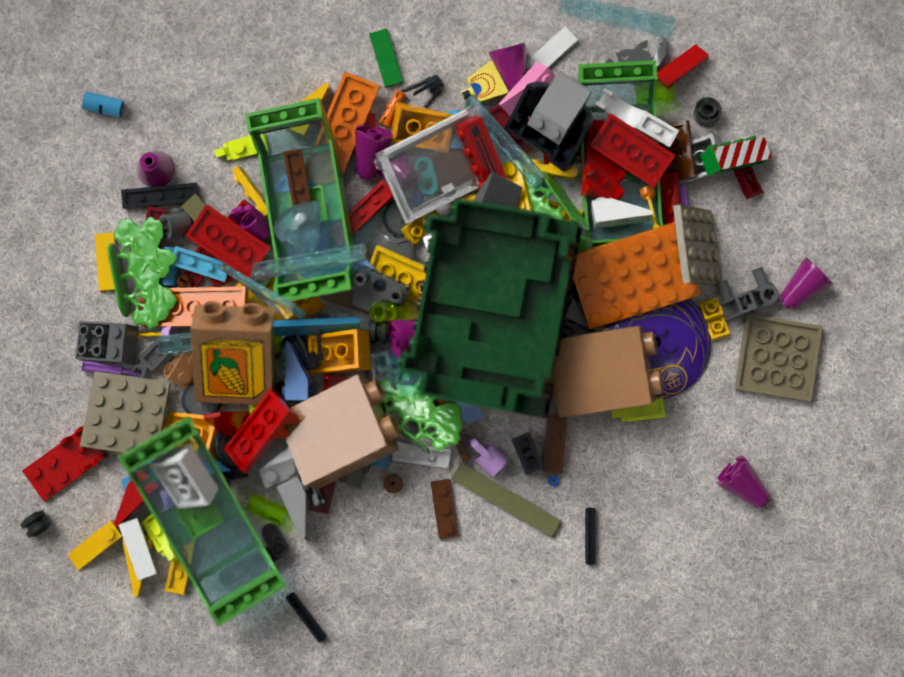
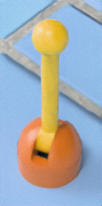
(648, 194)

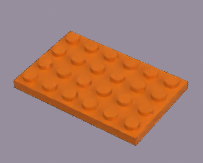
(631, 276)

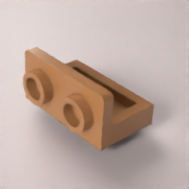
(180, 369)

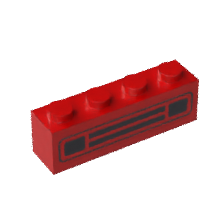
(479, 149)

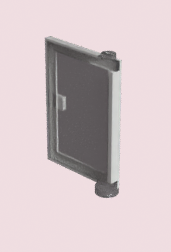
(429, 167)

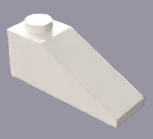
(614, 212)

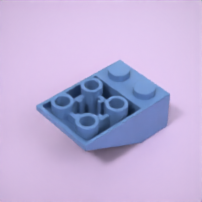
(298, 381)

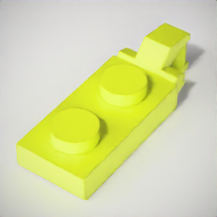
(237, 149)
(642, 412)
(158, 538)

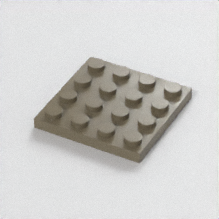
(697, 245)
(778, 357)
(123, 412)

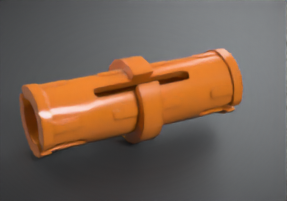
(388, 115)

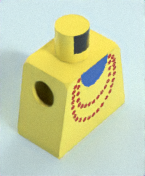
(485, 85)

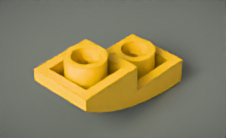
(414, 230)
(714, 317)

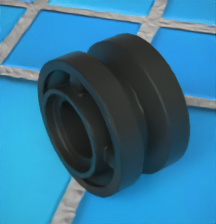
(710, 104)
(378, 331)
(35, 523)

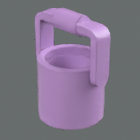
(489, 457)

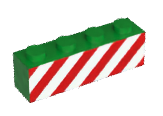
(735, 155)

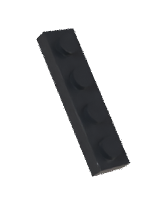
(158, 195)

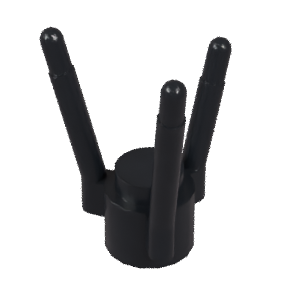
(432, 84)
(310, 360)

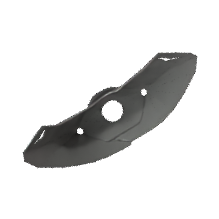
(642, 55)
(394, 243)

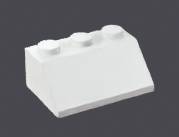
(185, 477)

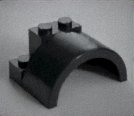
(560, 154)

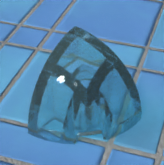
(300, 226)
(387, 365)

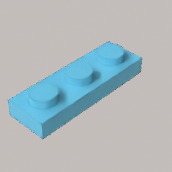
(199, 263)

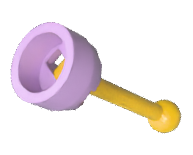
(169, 330)

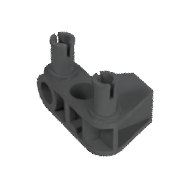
(369, 291)
(753, 298)

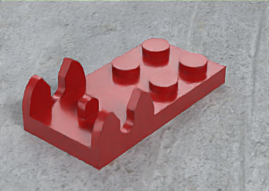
(632, 150)
(600, 174)
(227, 240)
(260, 430)
(62, 465)

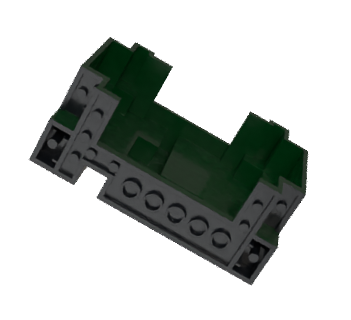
(493, 306)

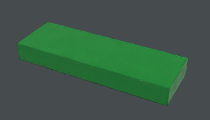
(385, 58)

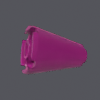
(510, 64)
(367, 145)
(155, 169)
(804, 284)
(401, 334)
(744, 483)

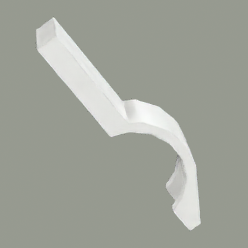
(637, 118)

